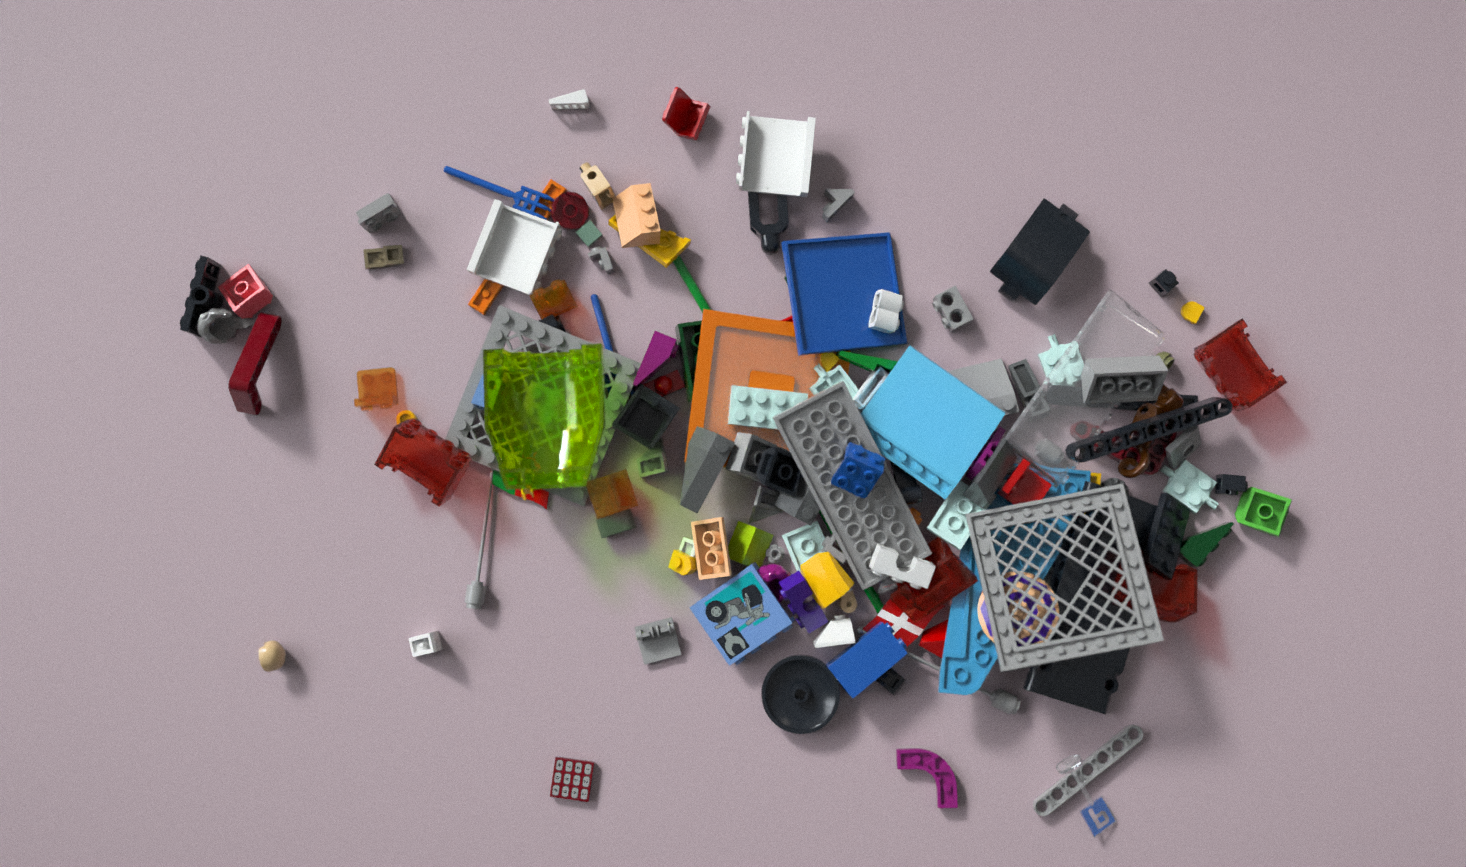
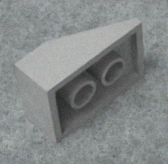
(747, 455)

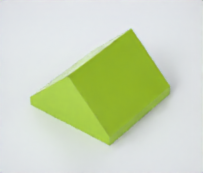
(749, 544)

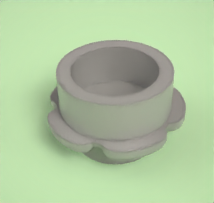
(775, 548)

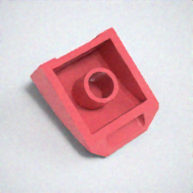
(246, 292)

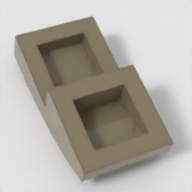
(383, 257)

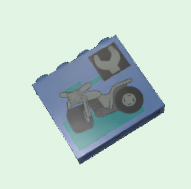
(741, 615)

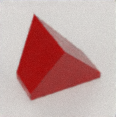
(934, 638)

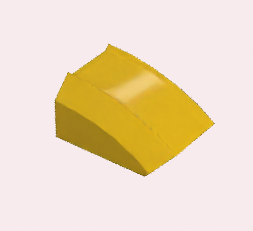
(825, 578)

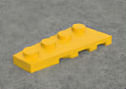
(669, 248)

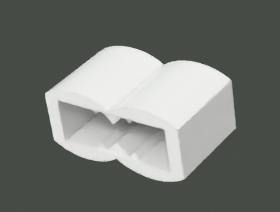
(886, 311)

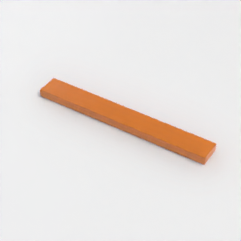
(490, 290)

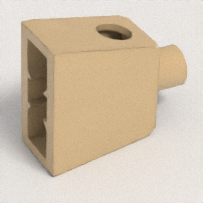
(597, 185)

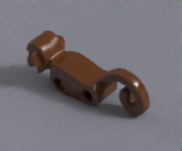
(1167, 400)

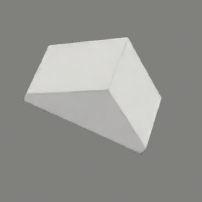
(425, 643)

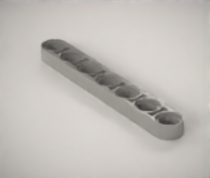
(1097, 769)

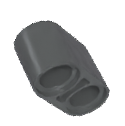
(616, 523)

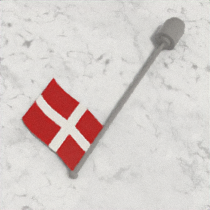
(909, 631)

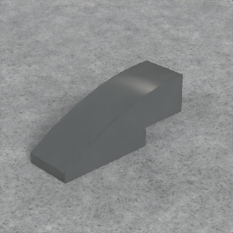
(1024, 381)

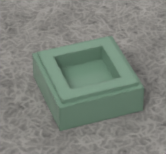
(589, 234)

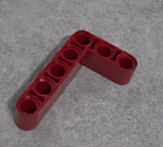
(251, 362)
(1155, 460)

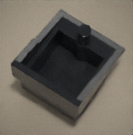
(646, 417)

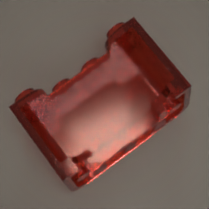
(1237, 367)
(425, 459)

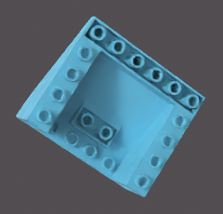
(929, 421)

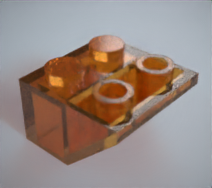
(554, 299)
(611, 494)

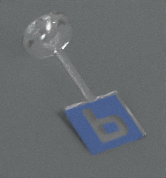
(1097, 814)

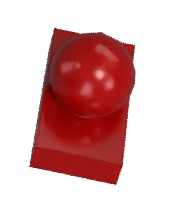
(666, 384)

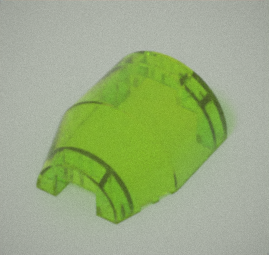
(544, 415)

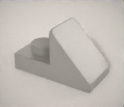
(839, 198)

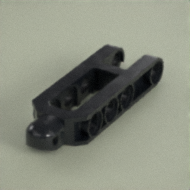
(769, 233)

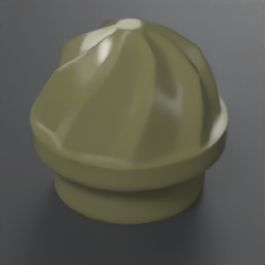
(1167, 359)

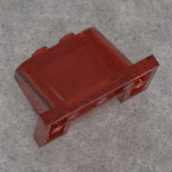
(948, 580)

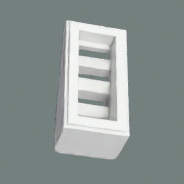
(573, 100)

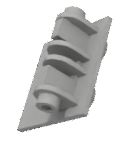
(658, 640)

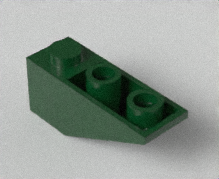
(1199, 545)

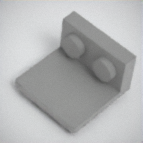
(378, 213)

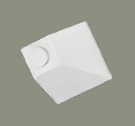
(836, 632)

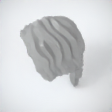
(221, 325)

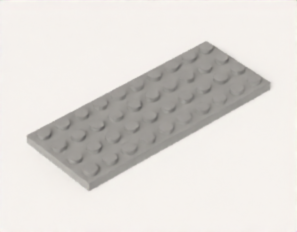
(817, 439)

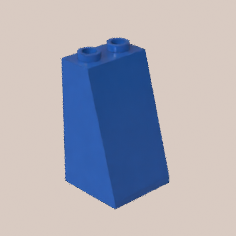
(867, 659)

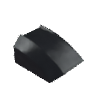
(779, 471)

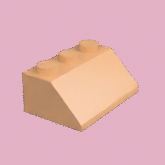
(637, 216)
(711, 548)

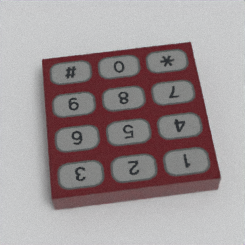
(572, 779)

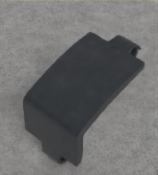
(1039, 252)

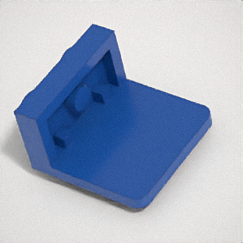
(858, 470)

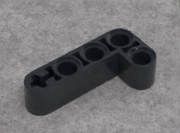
(907, 485)

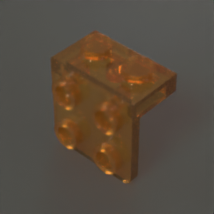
(376, 389)

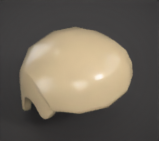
(272, 656)

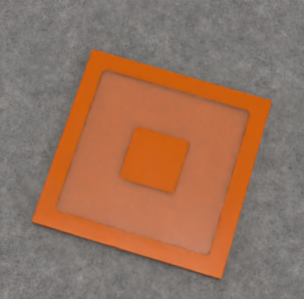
(746, 354)

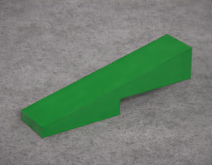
(866, 362)

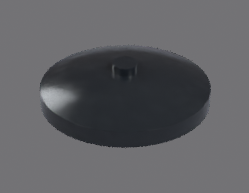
(800, 694)

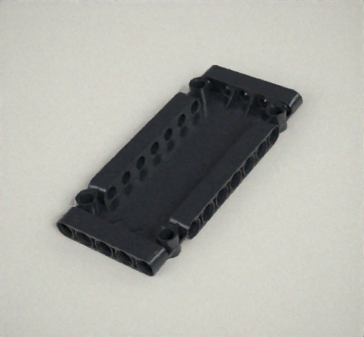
(1083, 678)

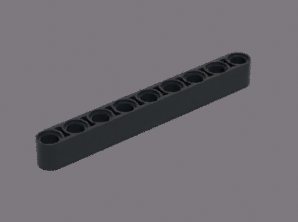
(1140, 428)

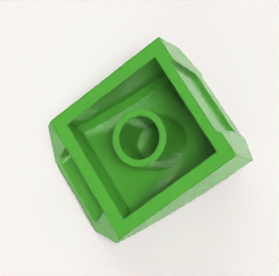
(1263, 511)

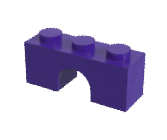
(797, 590)

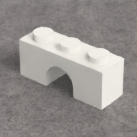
(917, 573)

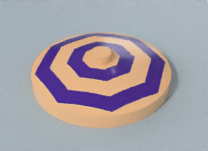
(1019, 615)

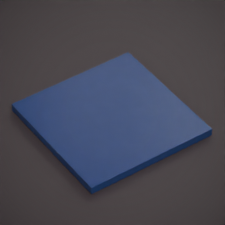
(834, 291)

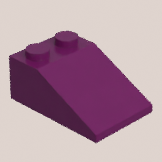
(657, 356)

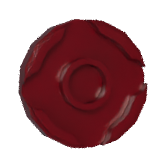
(570, 210)

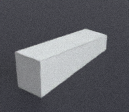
(869, 387)

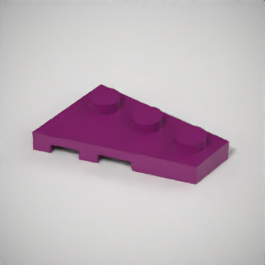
(985, 453)

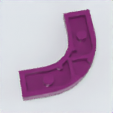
(935, 765)

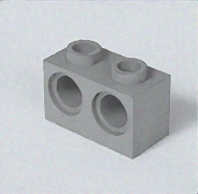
(957, 307)

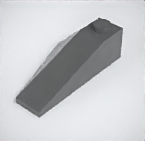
(703, 464)

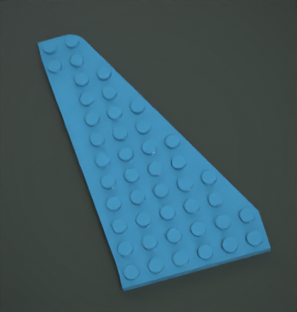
(967, 650)

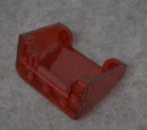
(1172, 598)

